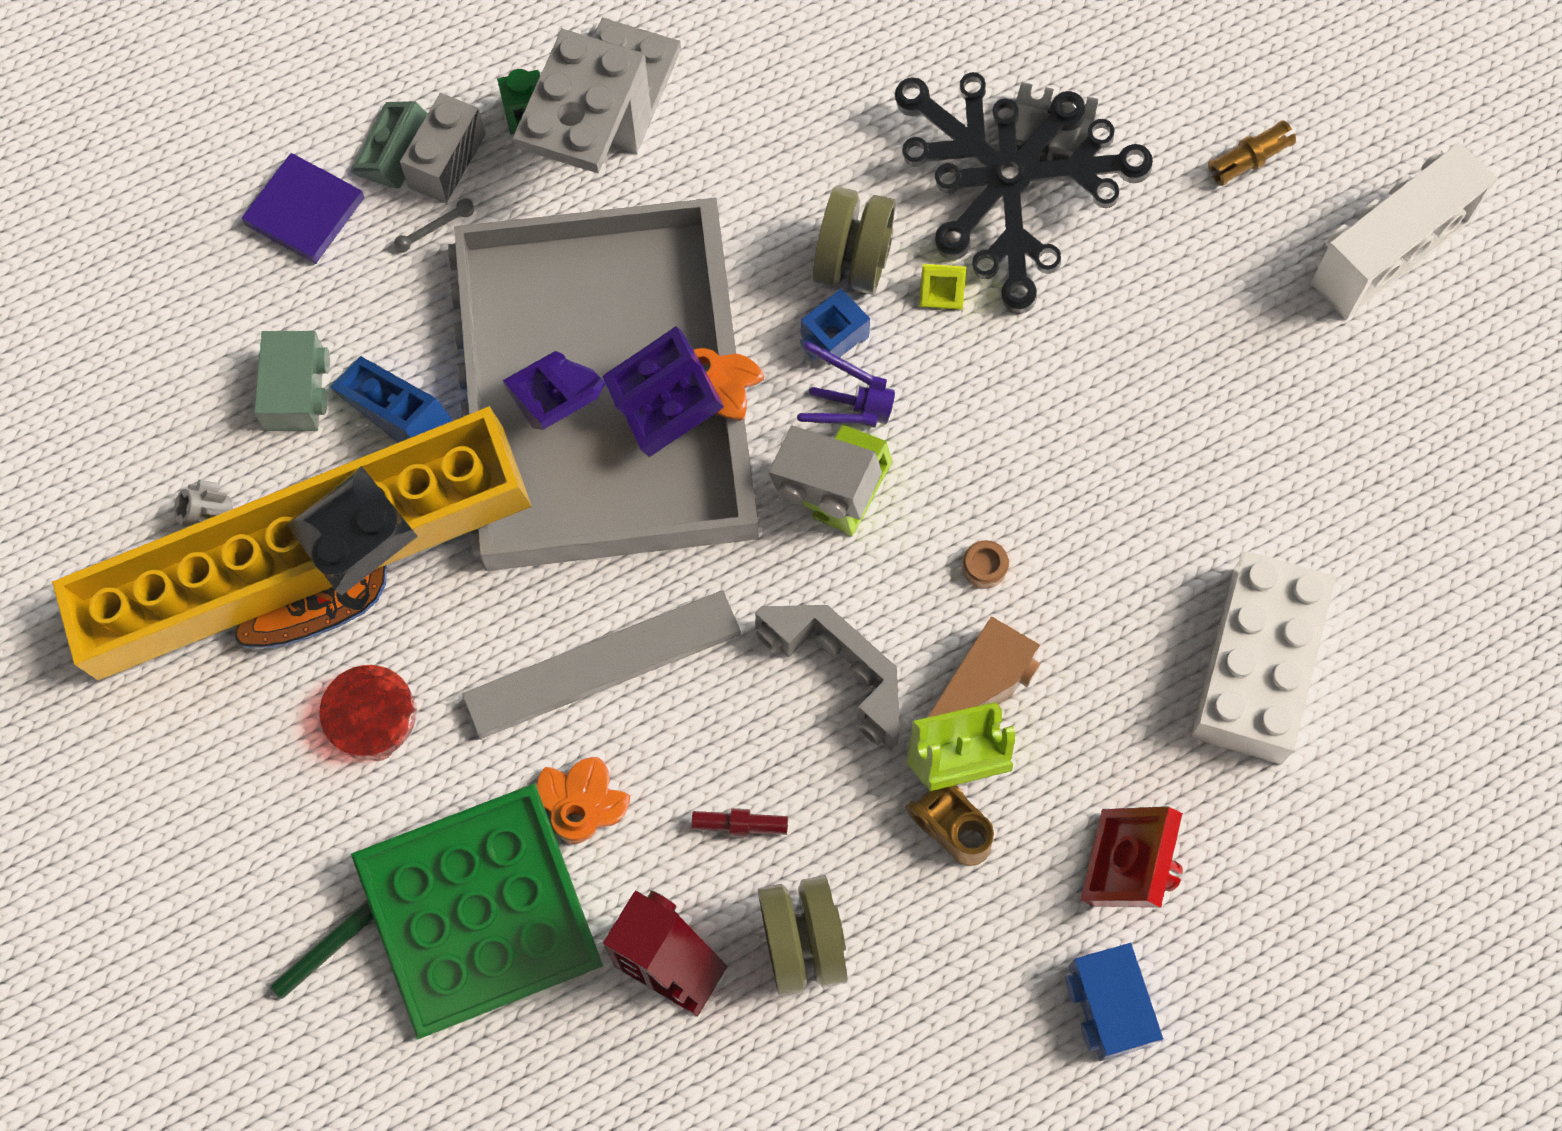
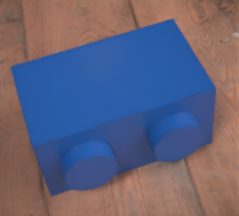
(1113, 1002)

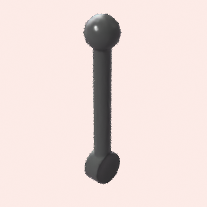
(463, 208)

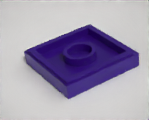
(303, 208)

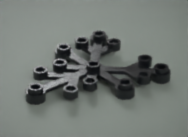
(970, 142)

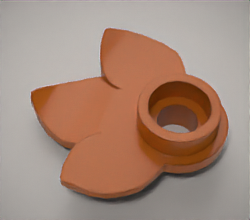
(730, 377)
(582, 793)

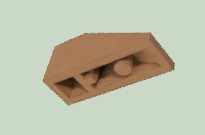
(991, 669)

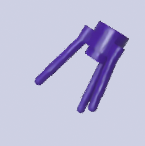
(871, 402)

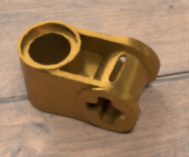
(945, 816)

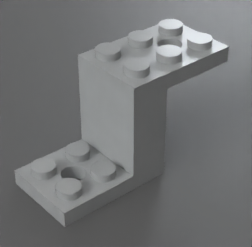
(597, 94)

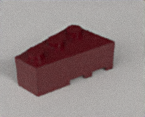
(663, 952)

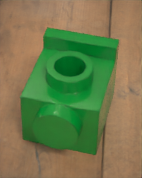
(516, 93)

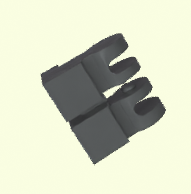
(1035, 111)

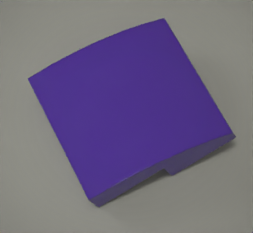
(663, 391)

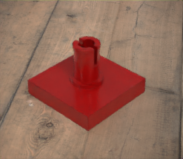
(1133, 858)

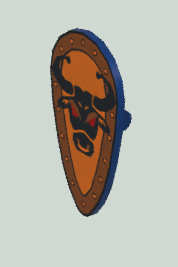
(312, 614)

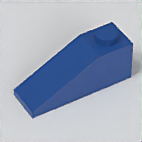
(389, 401)

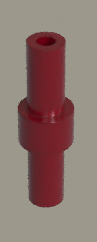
(740, 822)

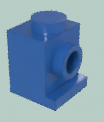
(837, 316)

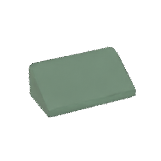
(388, 143)

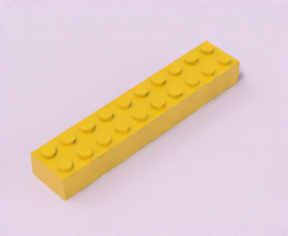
(254, 564)

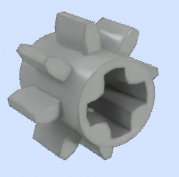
(200, 503)

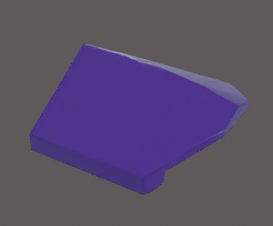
(553, 389)

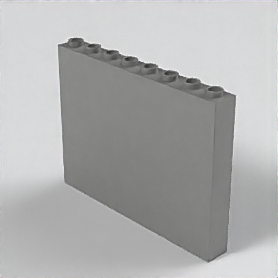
(598, 295)

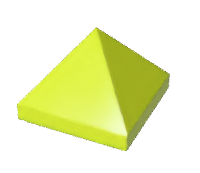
(942, 286)

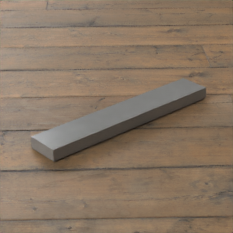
(601, 664)

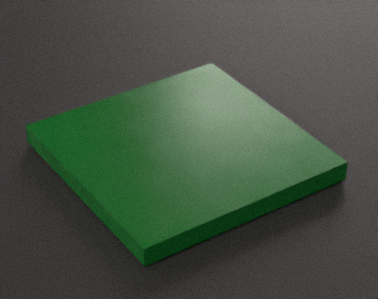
(476, 910)

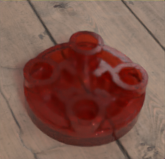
(368, 712)

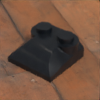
(351, 530)

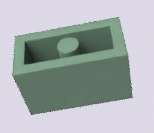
(291, 381)

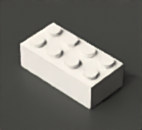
(1401, 229)
(1263, 657)

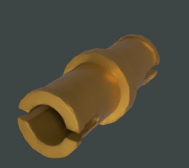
(1252, 152)

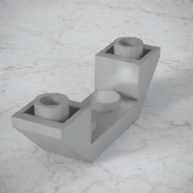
(792, 625)

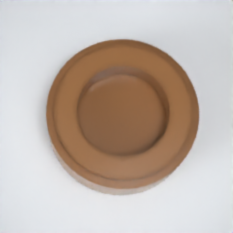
(985, 564)

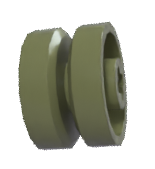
(861, 242)
(808, 934)

